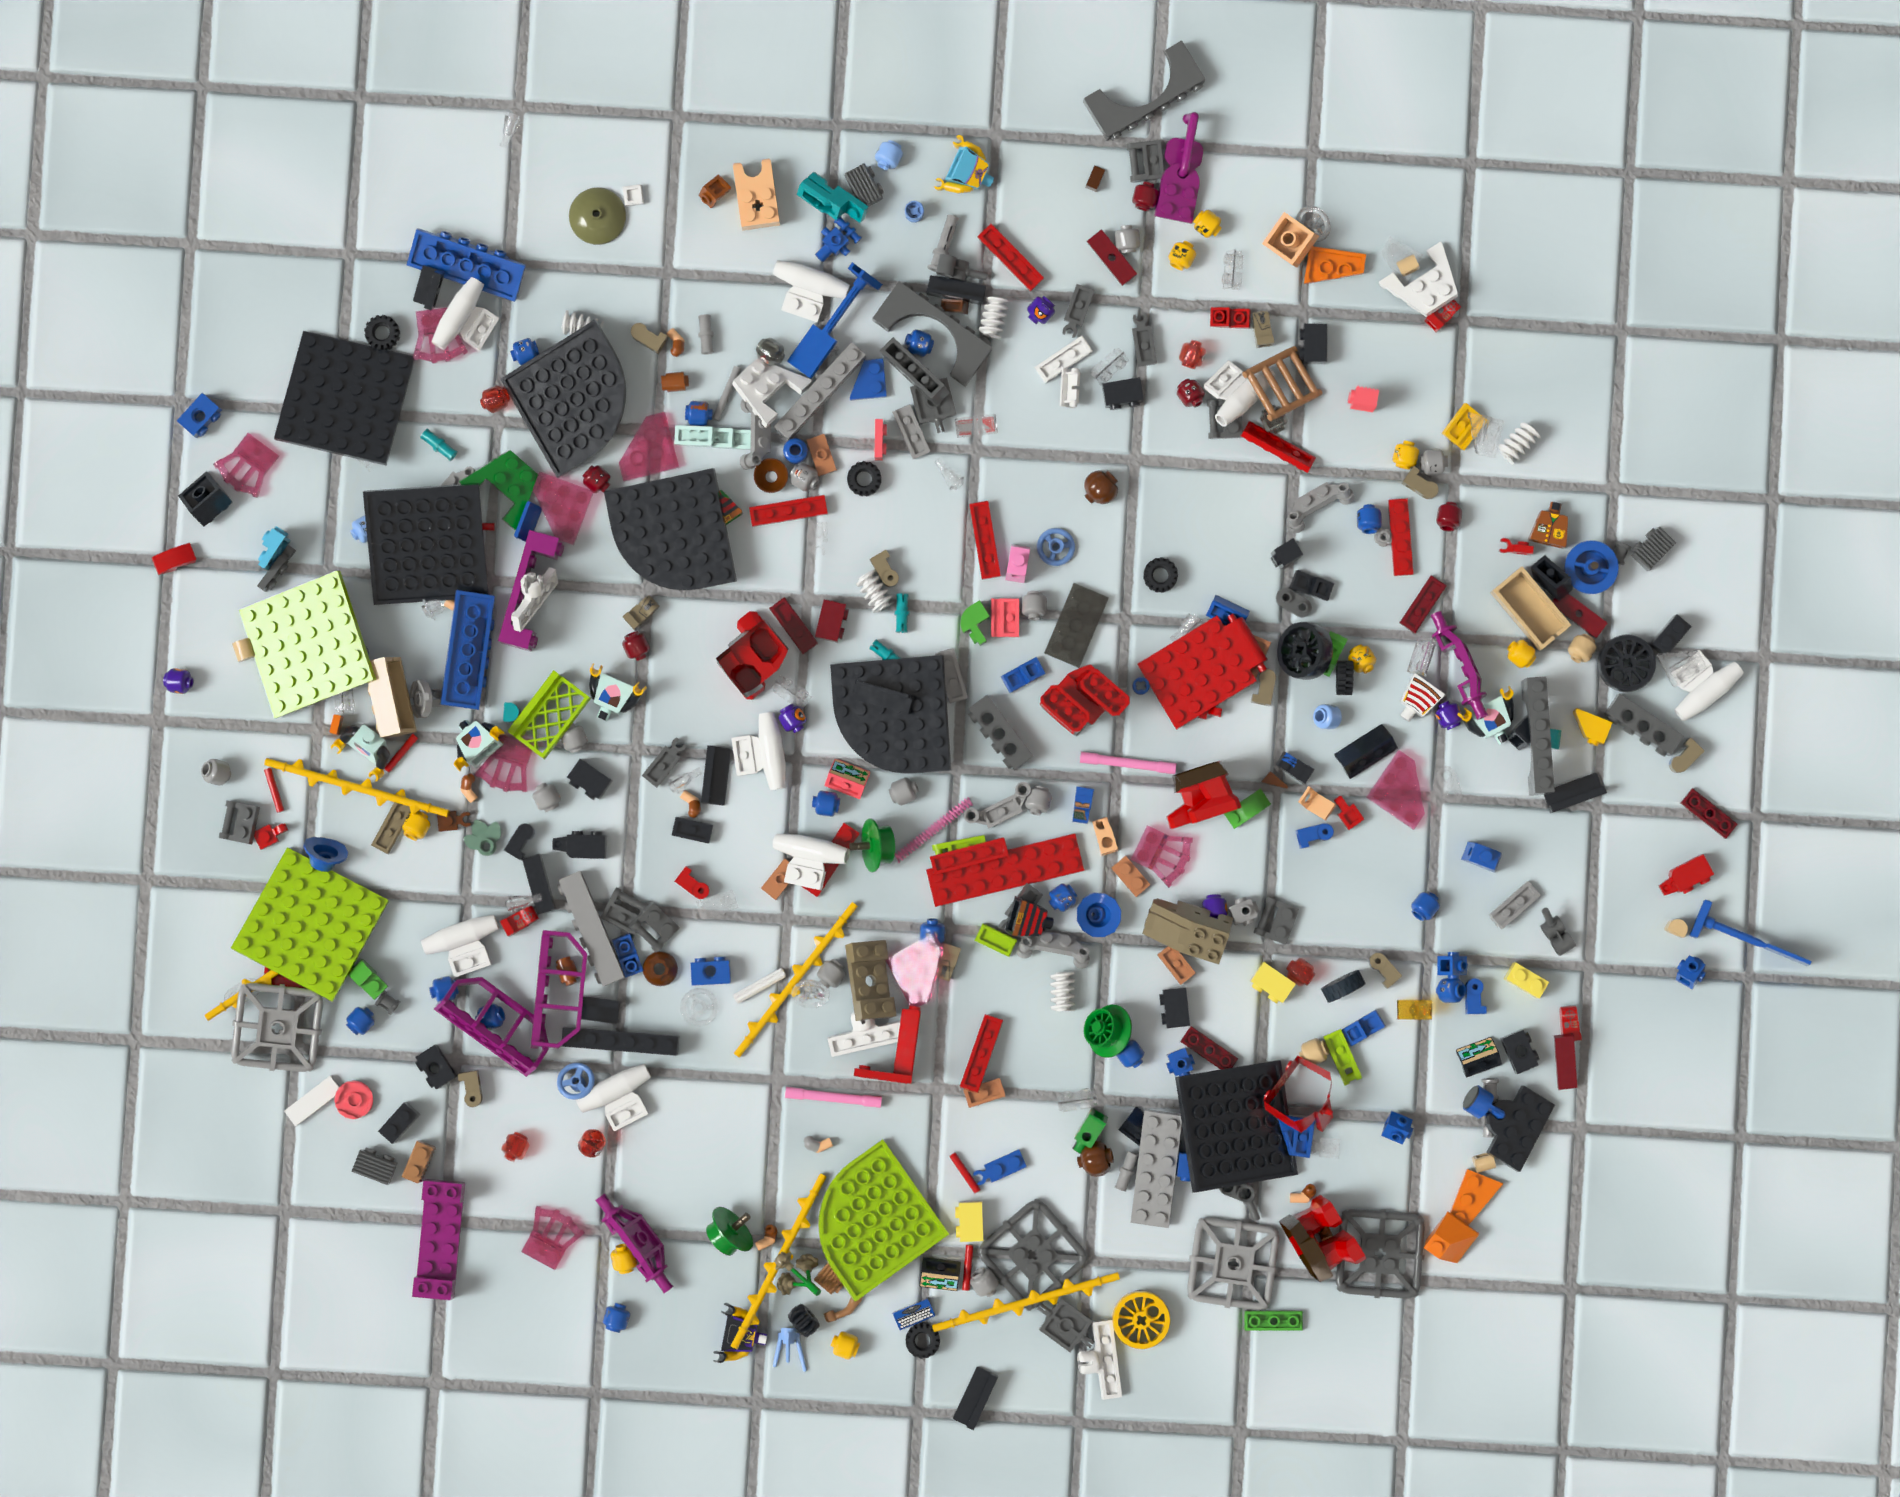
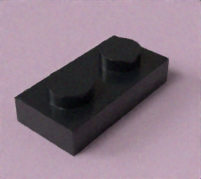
(692, 830)

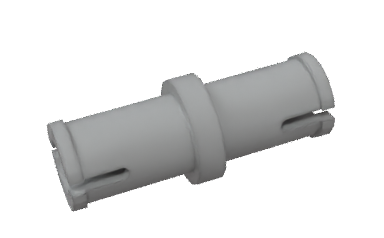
(705, 334)
(1126, 1171)

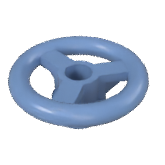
(1046, 536)
(580, 1087)

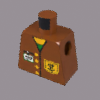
(1550, 527)

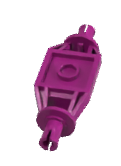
(1469, 668)
(639, 1239)

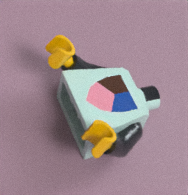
(612, 693)
(1499, 717)
(366, 743)
(476, 743)

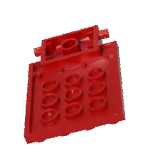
(1203, 668)

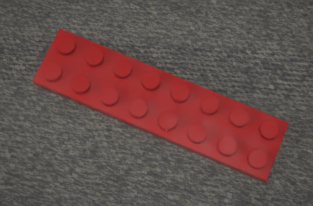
(1022, 866)

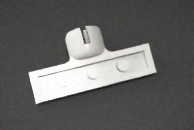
(536, 592)
(864, 1035)
(1103, 1360)

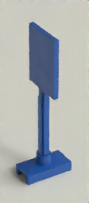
(817, 342)
(1704, 920)

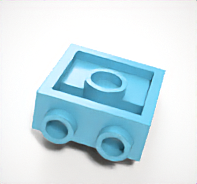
(276, 542)

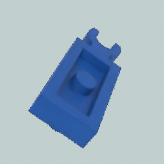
(1002, 1167)

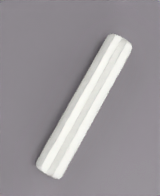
(759, 985)

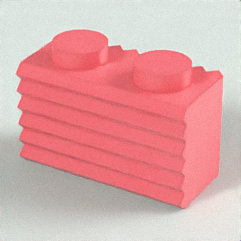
(1363, 399)

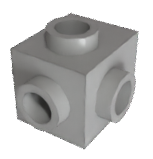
(1238, 916)

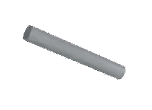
(726, 394)

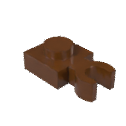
(451, 822)

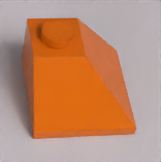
(1450, 1239)

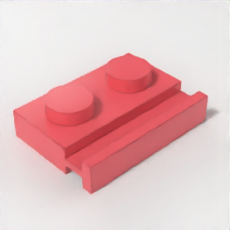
(880, 431)
(1004, 617)

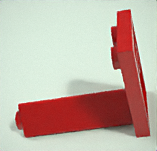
(904, 1053)

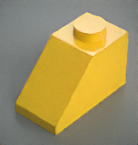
(1592, 727)

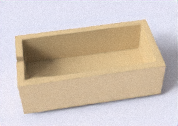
(1530, 608)
(391, 698)

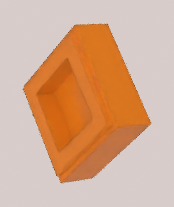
(336, 724)

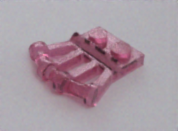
(427, 324)
(253, 453)
(512, 752)
(1150, 848)
(544, 1248)

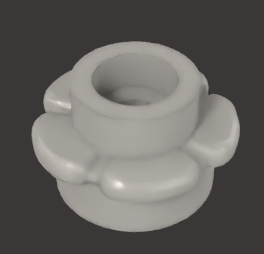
(1378, 537)

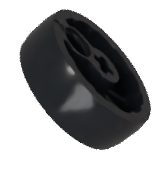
(1305, 650)
(1610, 680)

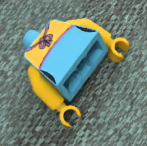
(967, 169)

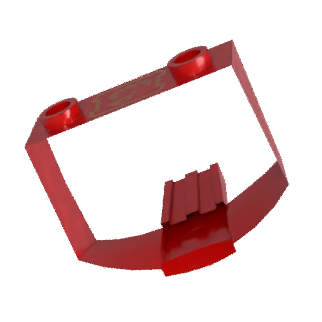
(1321, 1117)

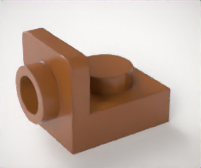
(714, 190)

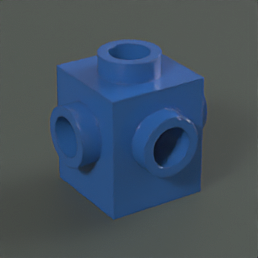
(1452, 965)
(1691, 971)
(1175, 1057)
(1397, 1127)

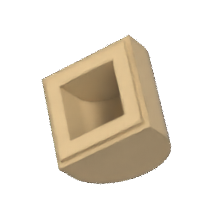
(1408, 265)
(243, 649)
(1677, 927)
(1483, 1162)

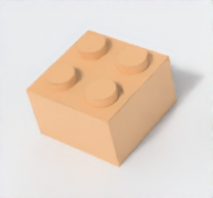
(1290, 239)

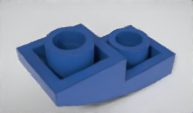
(627, 955)

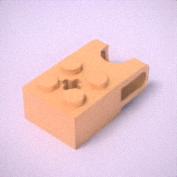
(756, 191)

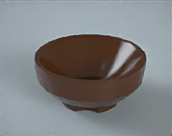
(766, 466)
(670, 968)

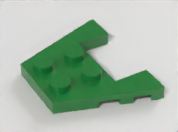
(511, 478)

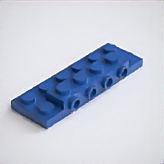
(464, 260)
(468, 650)

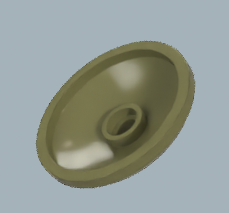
(602, 228)

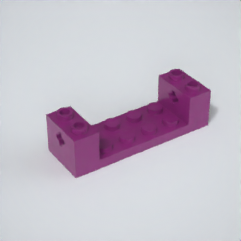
(537, 544)
(439, 1239)

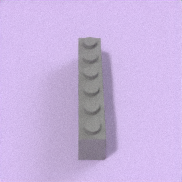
(820, 391)
(591, 928)

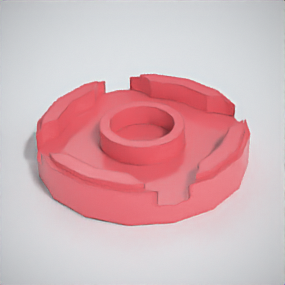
(353, 1099)

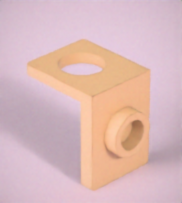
(1317, 804)

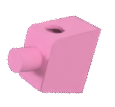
(1017, 563)

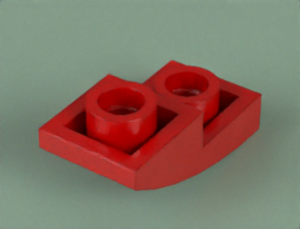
(1230, 318)
(173, 558)

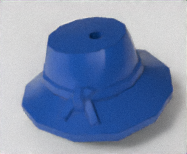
(325, 853)
(1105, 915)

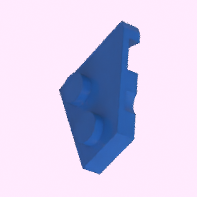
(870, 381)
(1297, 1143)

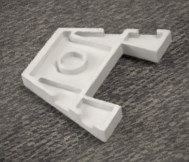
(1431, 289)
(761, 382)

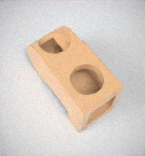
(1104, 836)

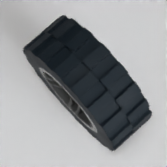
(1343, 986)

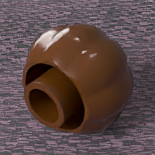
(1100, 487)
(1096, 1160)

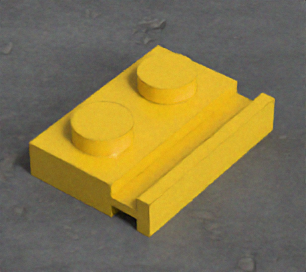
(1460, 427)

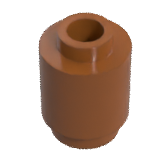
(674, 382)
(567, 964)

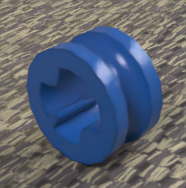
(1141, 679)

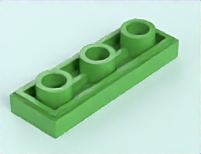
(1285, 1321)

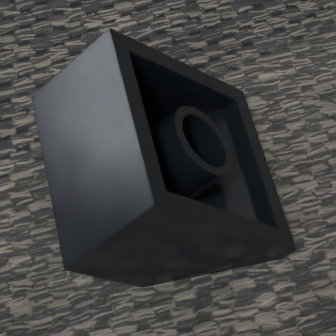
(205, 499)

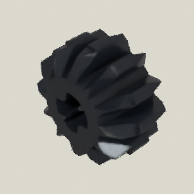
(803, 1320)

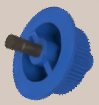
(1591, 567)

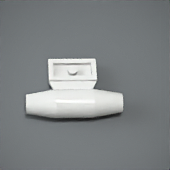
(808, 289)
(465, 318)
(1236, 390)
(1706, 688)
(762, 752)
(809, 858)
(463, 944)
(617, 1096)

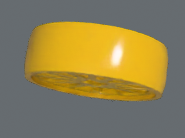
(1158, 1302)

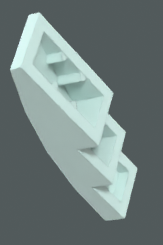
(712, 437)

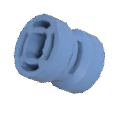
(914, 211)

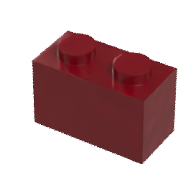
(831, 621)

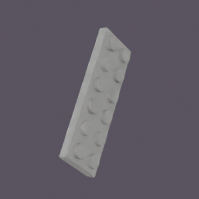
(1156, 1168)

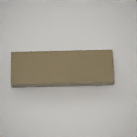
(391, 827)

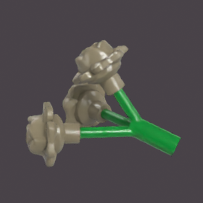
(787, 1282)

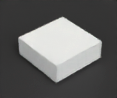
(633, 195)

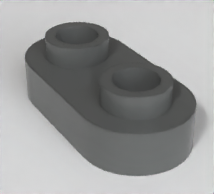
(1293, 603)

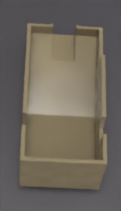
(1188, 929)

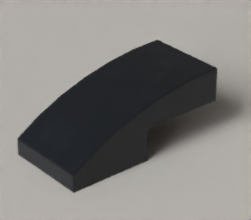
(1311, 585)

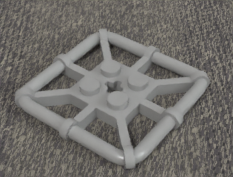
(269, 1017)
(1240, 1274)

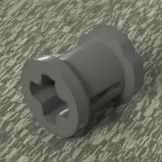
(1621, 550)
(387, 1002)

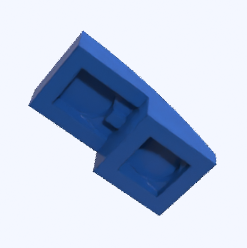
(1023, 675)
(1363, 1027)

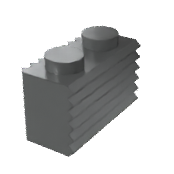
(863, 185)
(1653, 548)
(374, 1166)

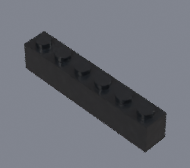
(622, 1041)

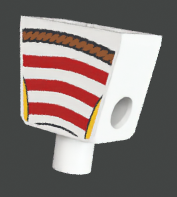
(1419, 697)

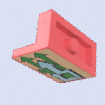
(847, 778)

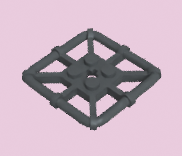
(1032, 1241)
(1390, 1262)

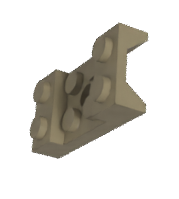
(869, 960)

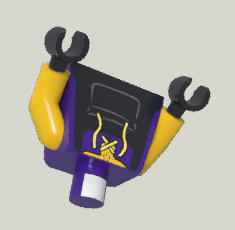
(735, 1318)

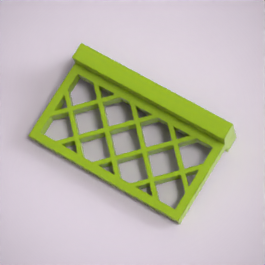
(535, 709)

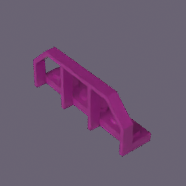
(543, 981)
(482, 1034)

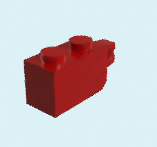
(1686, 875)

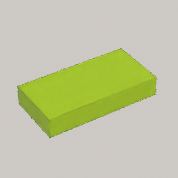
(995, 940)

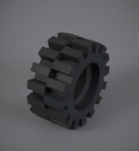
(382, 321)
(864, 467)
(1160, 563)
(1344, 677)
(922, 1352)

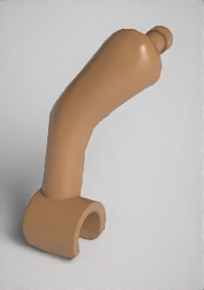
(832, 1316)

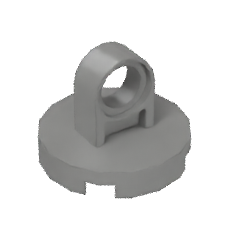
(424, 698)

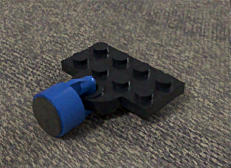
(1513, 1123)

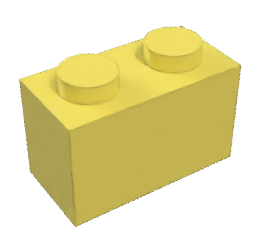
(1526, 980)
(1272, 982)
(970, 1221)

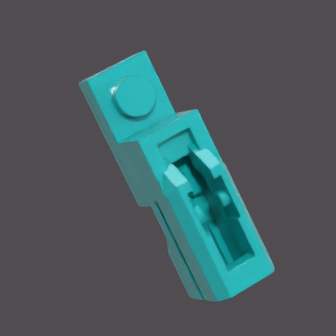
(829, 200)

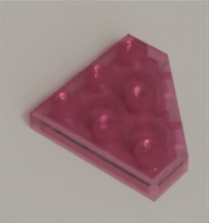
(649, 450)
(562, 505)
(1399, 791)
(917, 969)

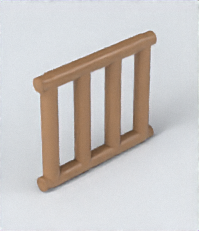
(1286, 406)

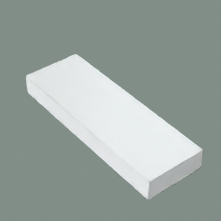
(1063, 359)
(312, 1101)

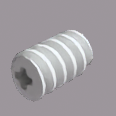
(993, 317)
(573, 324)
(1518, 441)
(874, 592)
(1062, 991)

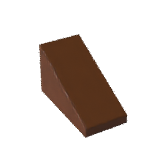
(1095, 178)
(955, 306)
(1273, 780)

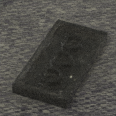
(1076, 625)

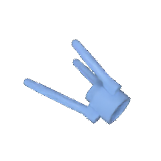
(788, 1336)

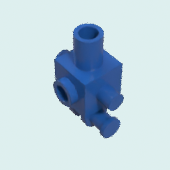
(835, 241)

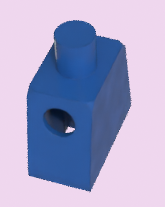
(1481, 856)

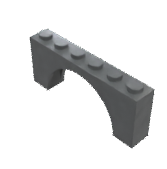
(1115, 118)
(906, 303)
(1541, 768)

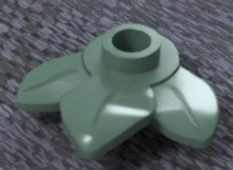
(483, 834)

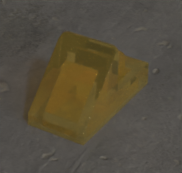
(1414, 1009)

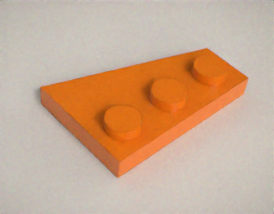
(1332, 264)
(1473, 1195)

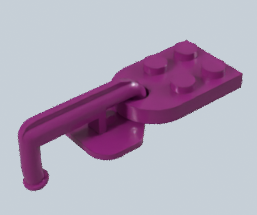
(1179, 194)

